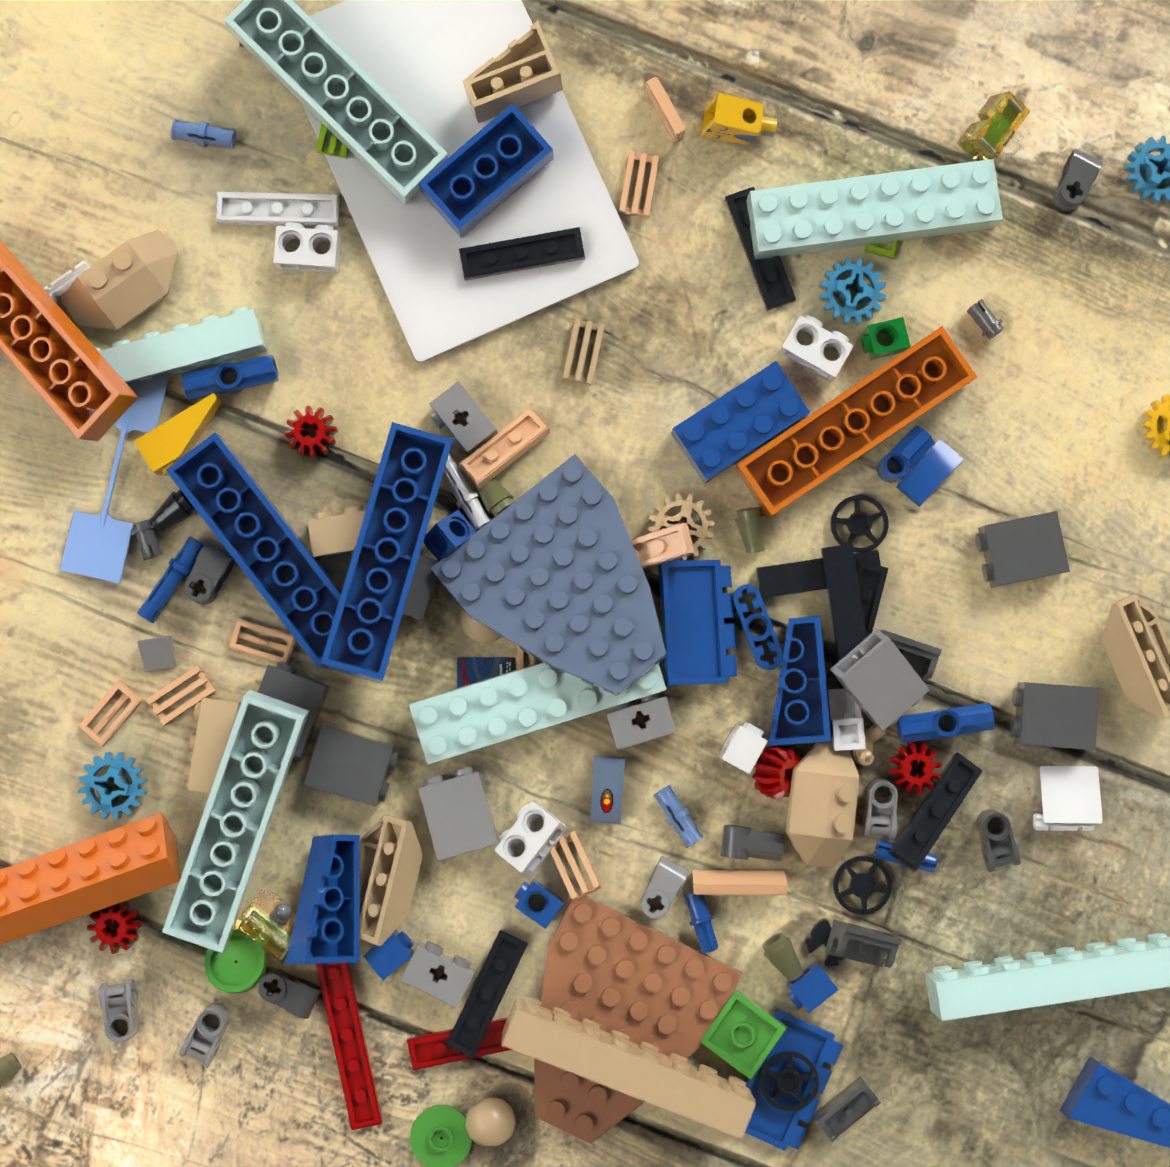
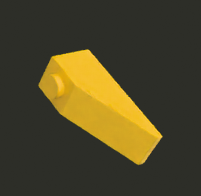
(177, 435)

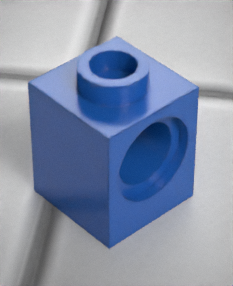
(448, 535)
(541, 916)
(391, 954)
(811, 988)

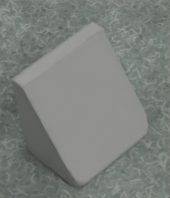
(157, 653)

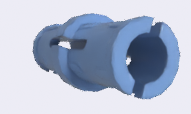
(203, 134)
(678, 816)

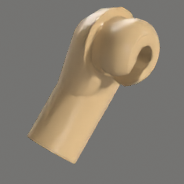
(864, 756)

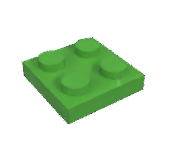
(744, 1034)

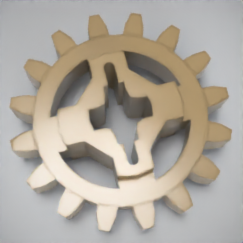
(685, 514)

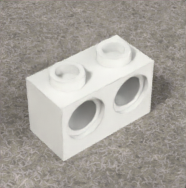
(305, 256)
(812, 355)
(743, 747)
(536, 843)

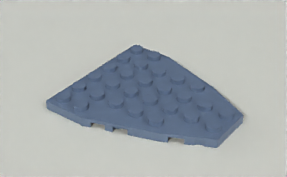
(561, 581)

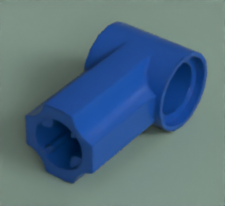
(906, 453)

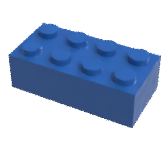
(486, 170)
(740, 422)

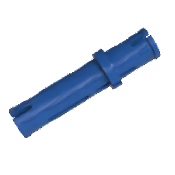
(168, 584)

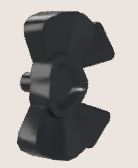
(819, 936)

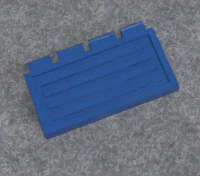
(694, 622)
(779, 1126)

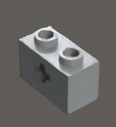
(458, 401)
(658, 725)
(421, 976)

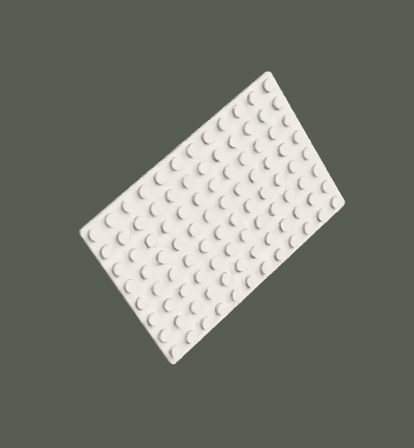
(420, 60)

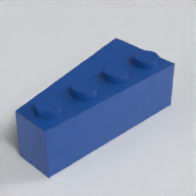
(802, 695)
(329, 904)
(1117, 1104)

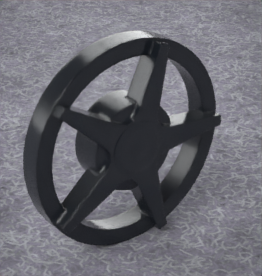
(859, 523)
(862, 885)
(789, 1081)

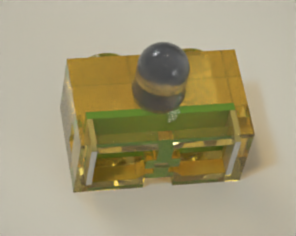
(996, 129)
(269, 923)

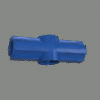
(211, 380)
(964, 721)

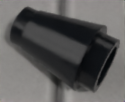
(172, 511)

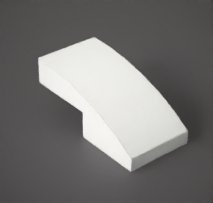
(845, 721)

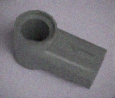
(743, 842)

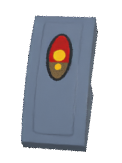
(607, 789)

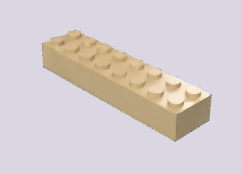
(628, 1066)

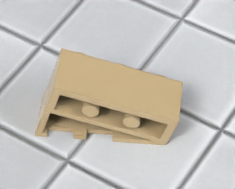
(516, 76)

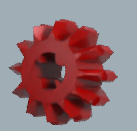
(307, 443)
(925, 768)
(774, 771)
(125, 931)

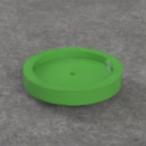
(239, 976)
(435, 1123)

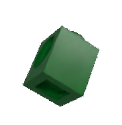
(897, 332)

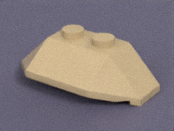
(122, 283)
(1139, 654)
(823, 805)
(387, 877)

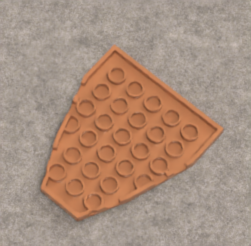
(627, 982)

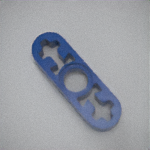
(772, 646)

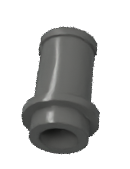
(985, 319)
(146, 536)

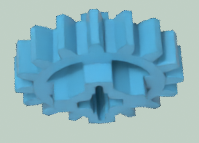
(1147, 167)
(864, 292)
(109, 797)

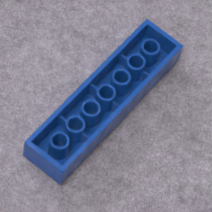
(260, 541)
(386, 553)

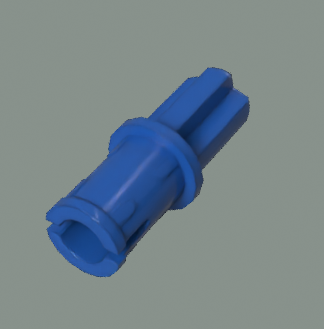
(883, 848)
(702, 922)

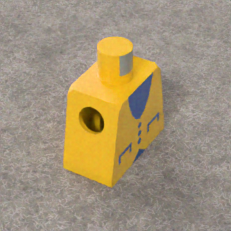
(736, 120)

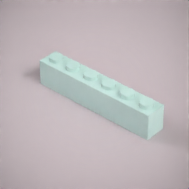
(188, 346)

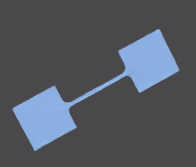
(99, 543)

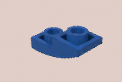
(929, 473)

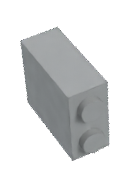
(880, 679)
(458, 813)

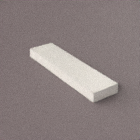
(277, 209)

